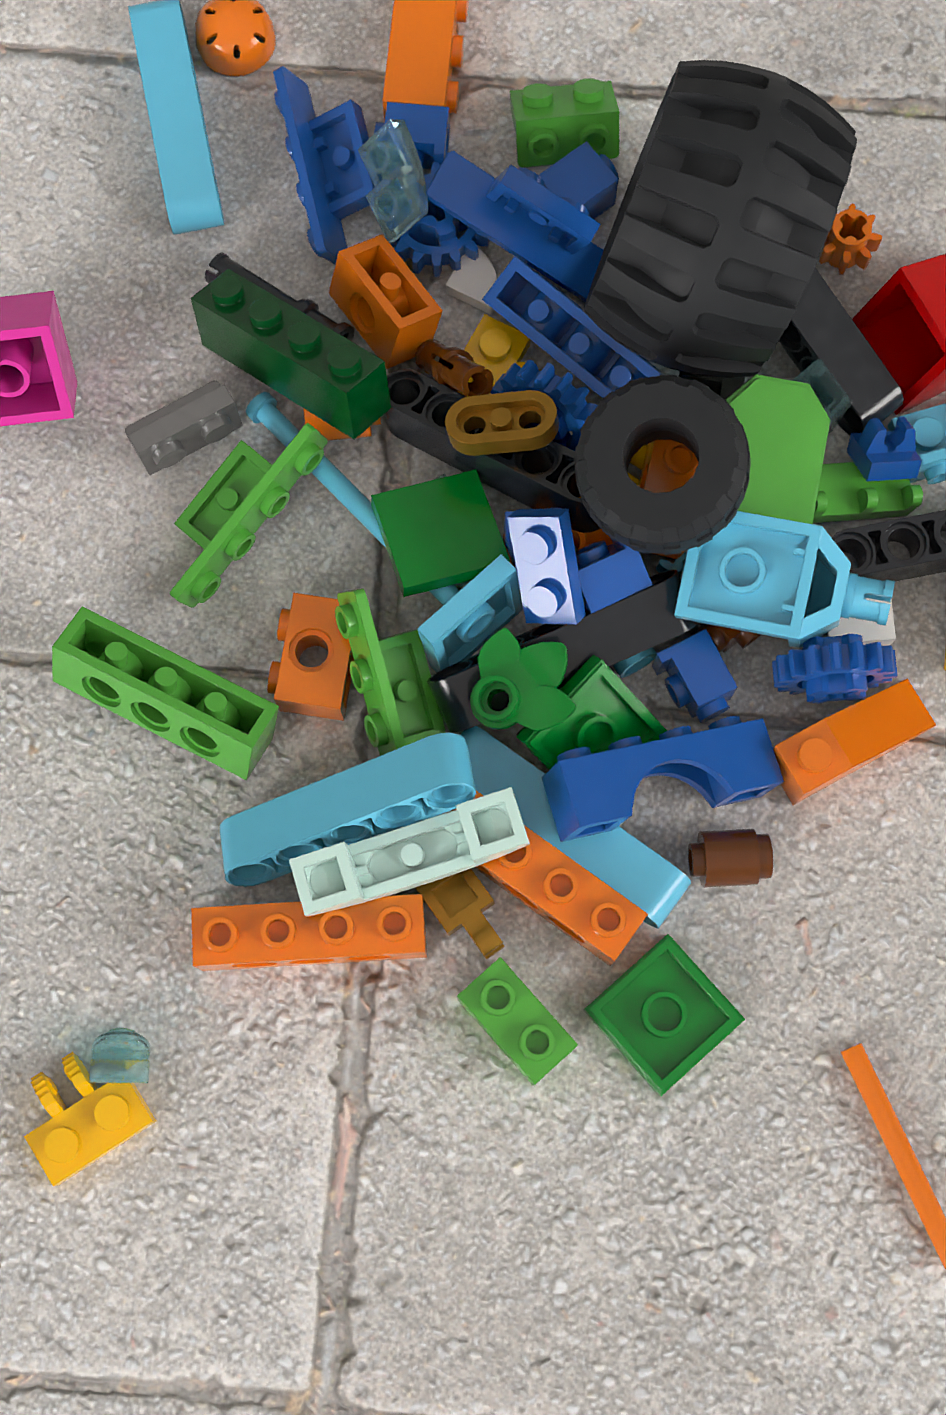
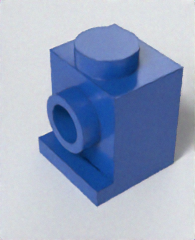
(427, 126)
(609, 574)
(696, 676)

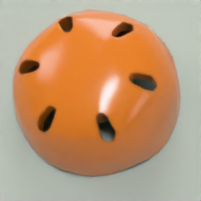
(235, 29)

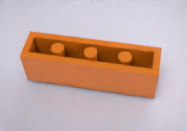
(424, 52)

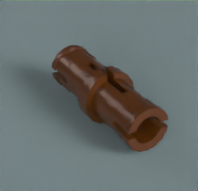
(454, 368)

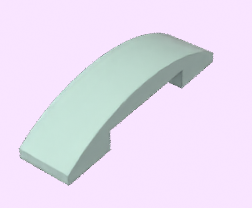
(410, 855)

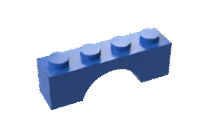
(598, 789)

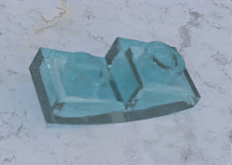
(398, 179)

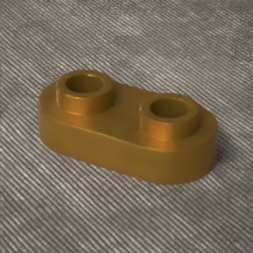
(503, 422)

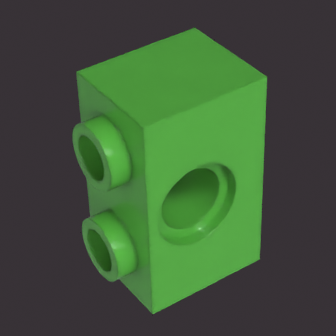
(516, 1021)

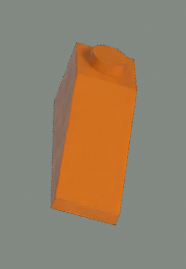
(850, 740)

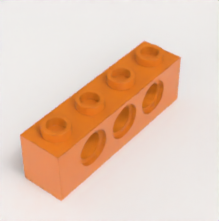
(566, 896)
(286, 937)

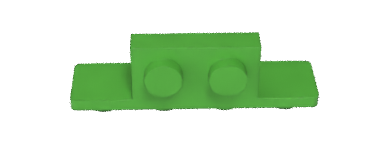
(236, 505)
(391, 677)

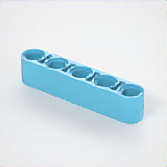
(176, 116)
(348, 808)
(610, 856)

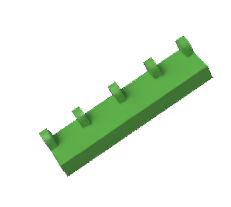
(848, 496)

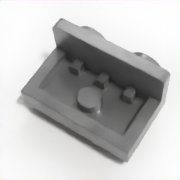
(184, 426)

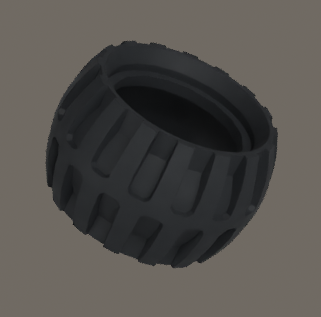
(722, 219)

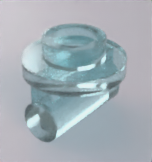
(120, 1057)

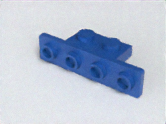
(326, 159)
(522, 219)

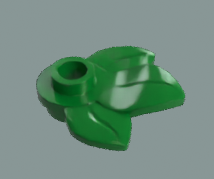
(528, 678)

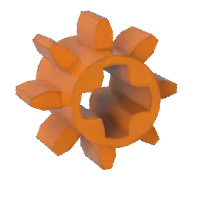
(850, 240)

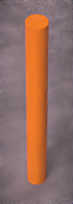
(898, 1146)

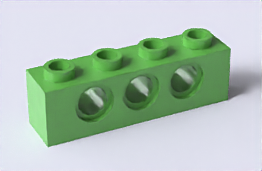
(163, 692)

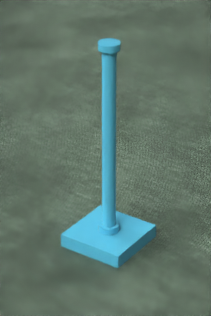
(466, 615)

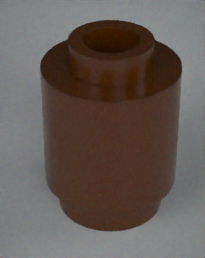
(730, 857)

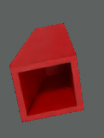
(909, 329)

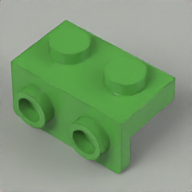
(561, 118)

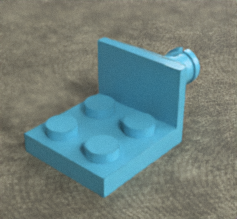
(777, 581)

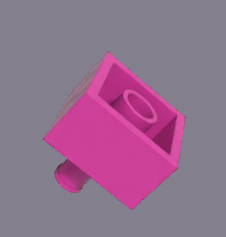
(34, 361)

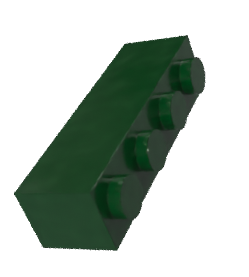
(292, 353)

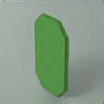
(786, 446)

